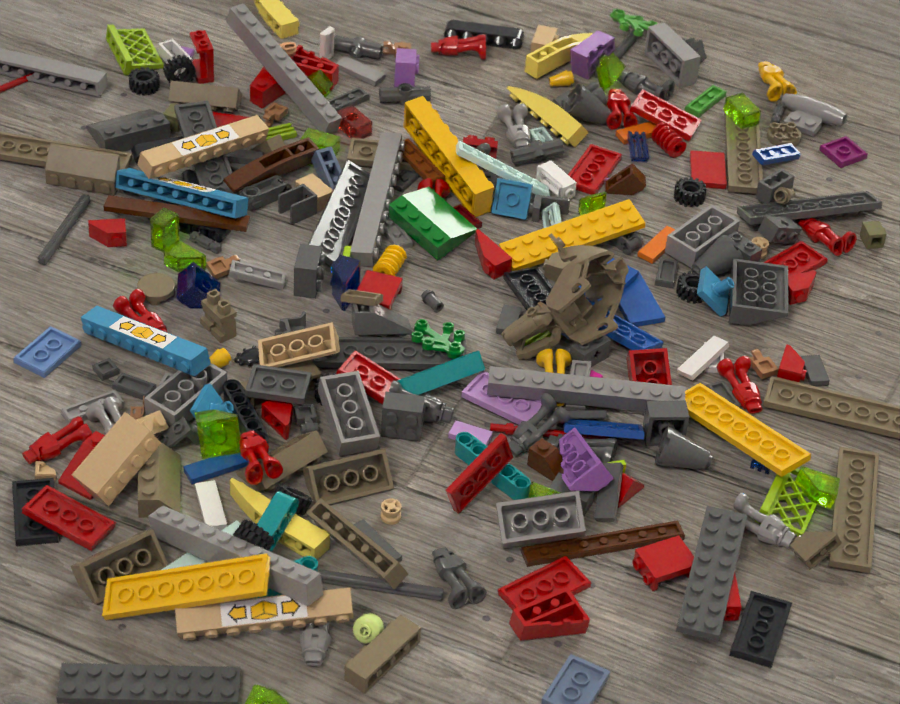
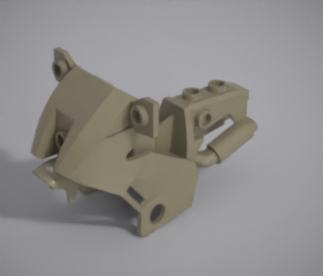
(567, 306)

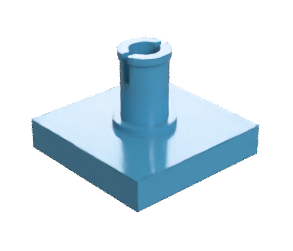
(512, 198)
(714, 290)
(209, 400)

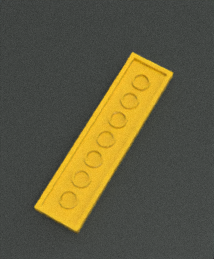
(582, 230)
(744, 431)
(186, 586)

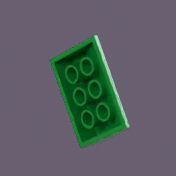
(430, 221)

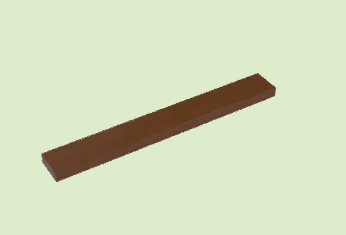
(186, 214)
(600, 543)

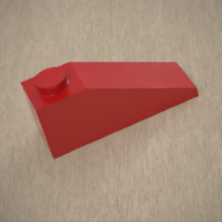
(492, 258)

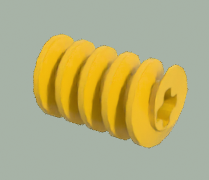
(391, 260)

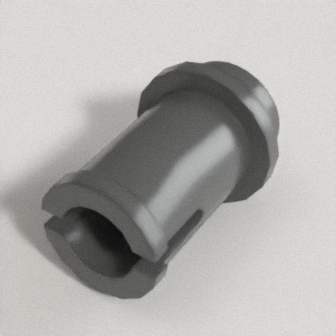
(430, 298)

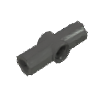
(358, 47)
(403, 93)
(537, 151)

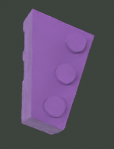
(587, 53)
(406, 66)

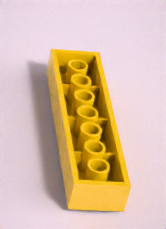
(439, 147)

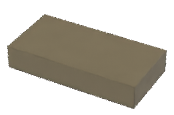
(362, 297)

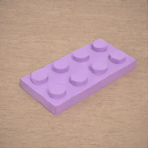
(510, 408)

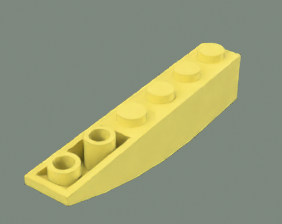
(278, 17)
(552, 55)
(550, 115)
(298, 536)

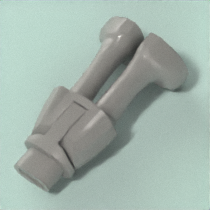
(517, 134)
(97, 413)
(771, 529)
(314, 643)

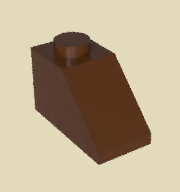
(626, 182)
(545, 459)

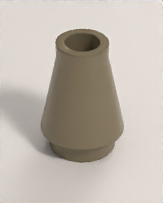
(783, 195)

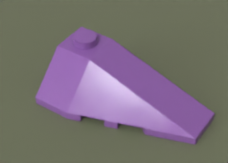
(581, 465)

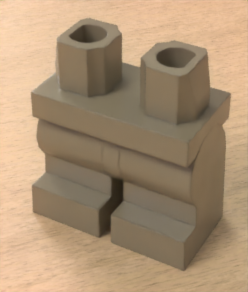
(218, 316)

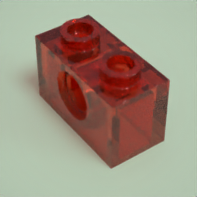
(355, 123)

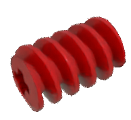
(668, 140)

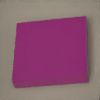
(843, 152)

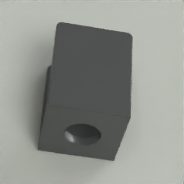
(298, 203)

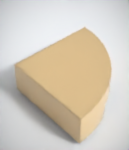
(44, 471)

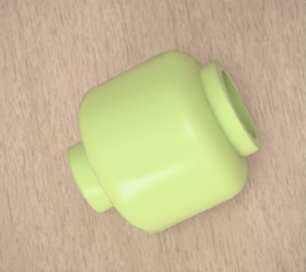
(367, 627)

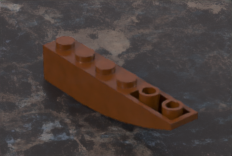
(273, 163)

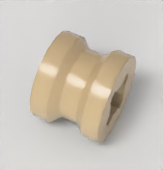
(763, 244)
(391, 511)

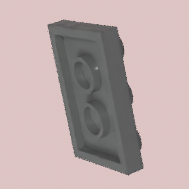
(278, 384)

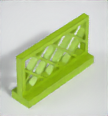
(122, 51)
(774, 496)

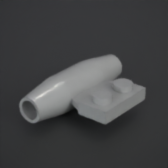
(811, 113)

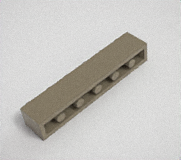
(357, 543)

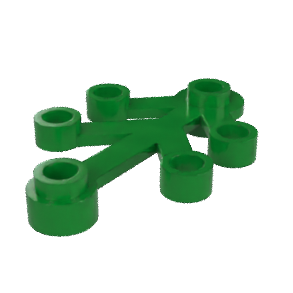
(452, 349)

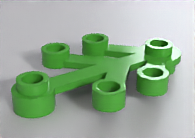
(635, 21)

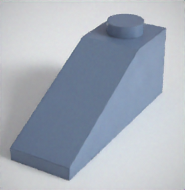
(326, 166)

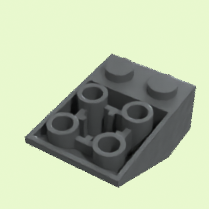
(378, 321)

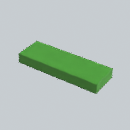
(705, 101)

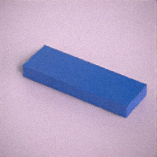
(776, 154)
(214, 467)

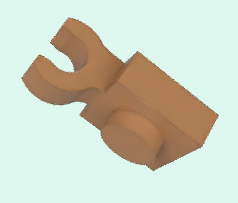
(393, 48)
(274, 112)
(219, 266)
(763, 366)

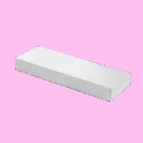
(703, 358)
(210, 504)

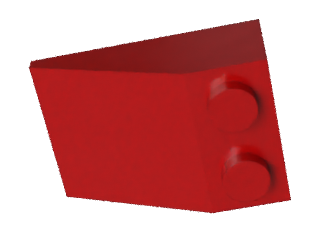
(649, 366)
(66, 478)

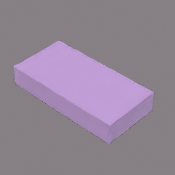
(480, 433)

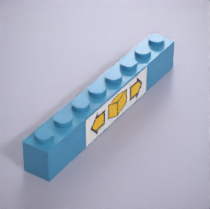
(182, 193)
(146, 340)

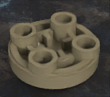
(783, 134)
(157, 287)

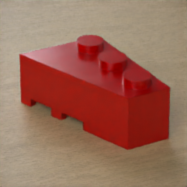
(310, 64)
(265, 89)
(550, 617)

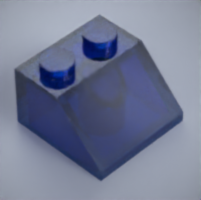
(344, 277)
(193, 286)

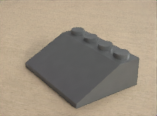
(131, 129)
(758, 292)

